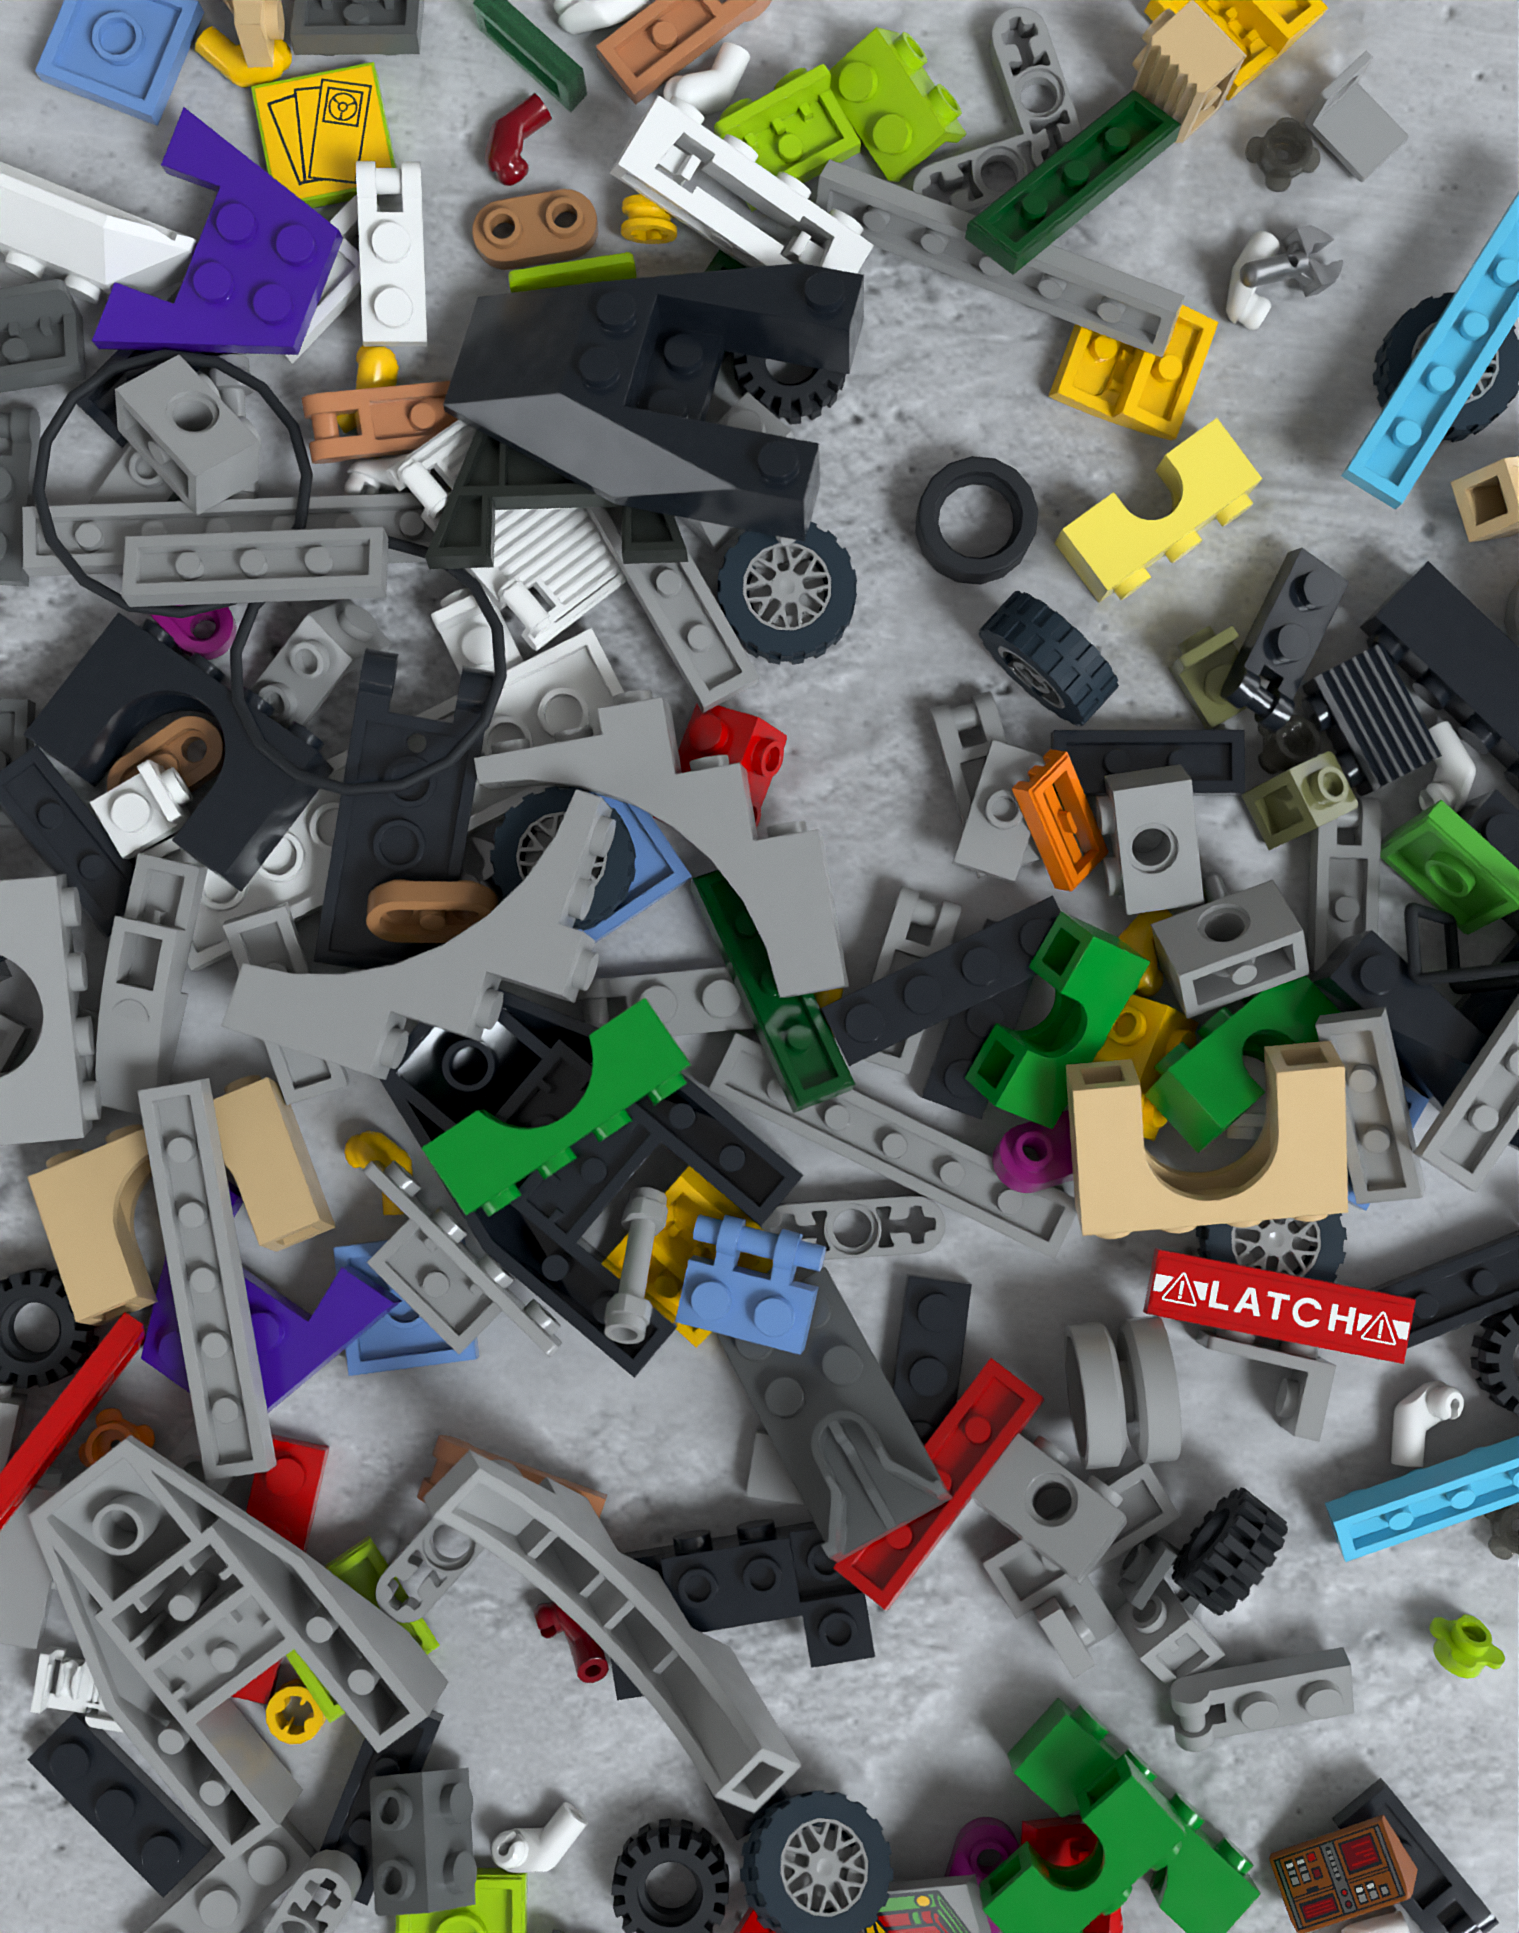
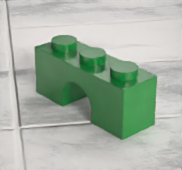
(1092, 984)
(1208, 1085)
(1133, 1834)

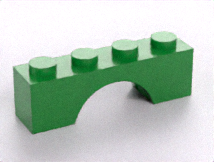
(488, 1156)
(1206, 1881)

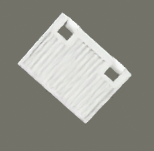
(540, 548)

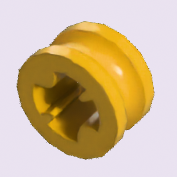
(646, 222)
(284, 1729)

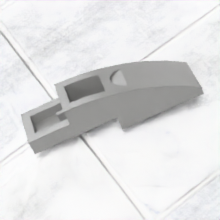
(144, 980)

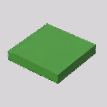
(1453, 867)

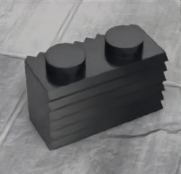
(1369, 720)

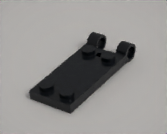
(402, 833)

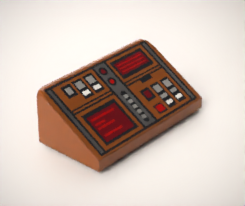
(1343, 1874)

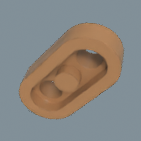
(535, 235)
(170, 750)
(427, 909)

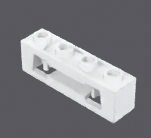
(733, 166)

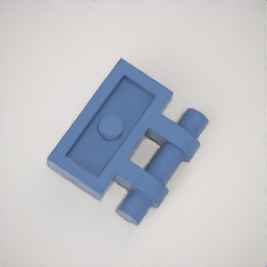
(748, 1302)

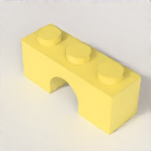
(1206, 482)

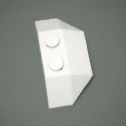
(84, 240)

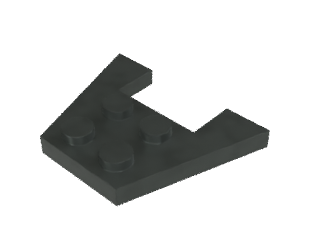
(505, 479)

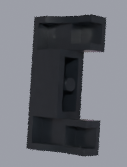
(757, 1579)

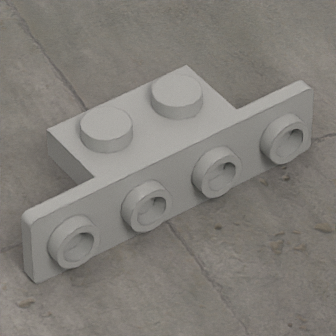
(443, 1277)

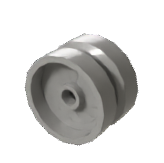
(1122, 1392)

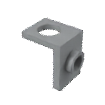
(1354, 123)

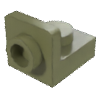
(1203, 672)
(1300, 800)

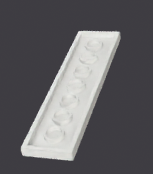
(538, 699)

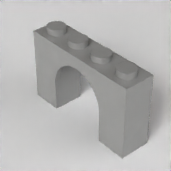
(51, 1090)

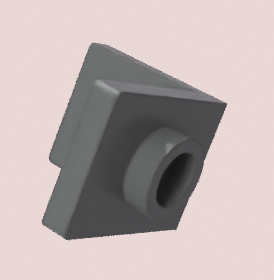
(1146, 1568)

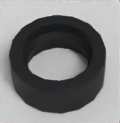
(983, 472)

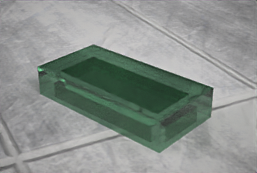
(532, 51)

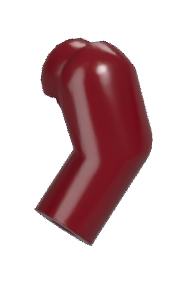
(508, 136)
(587, 1655)

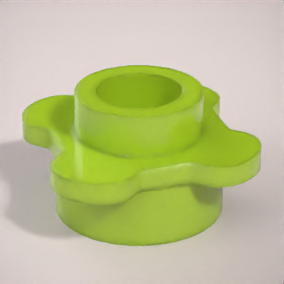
(1464, 1646)

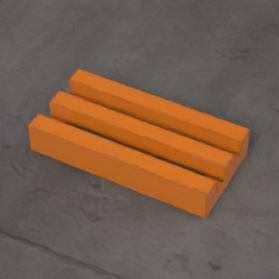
(1053, 827)

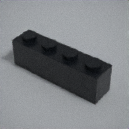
(1455, 660)

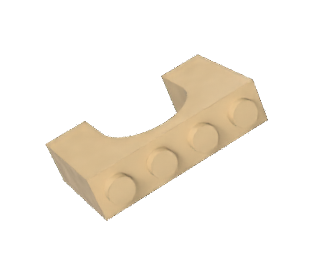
(1288, 1173)
(93, 1195)

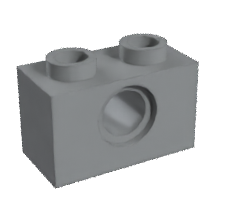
(188, 434)
(1171, 871)
(1230, 948)
(1069, 1543)

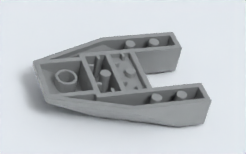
(193, 1602)

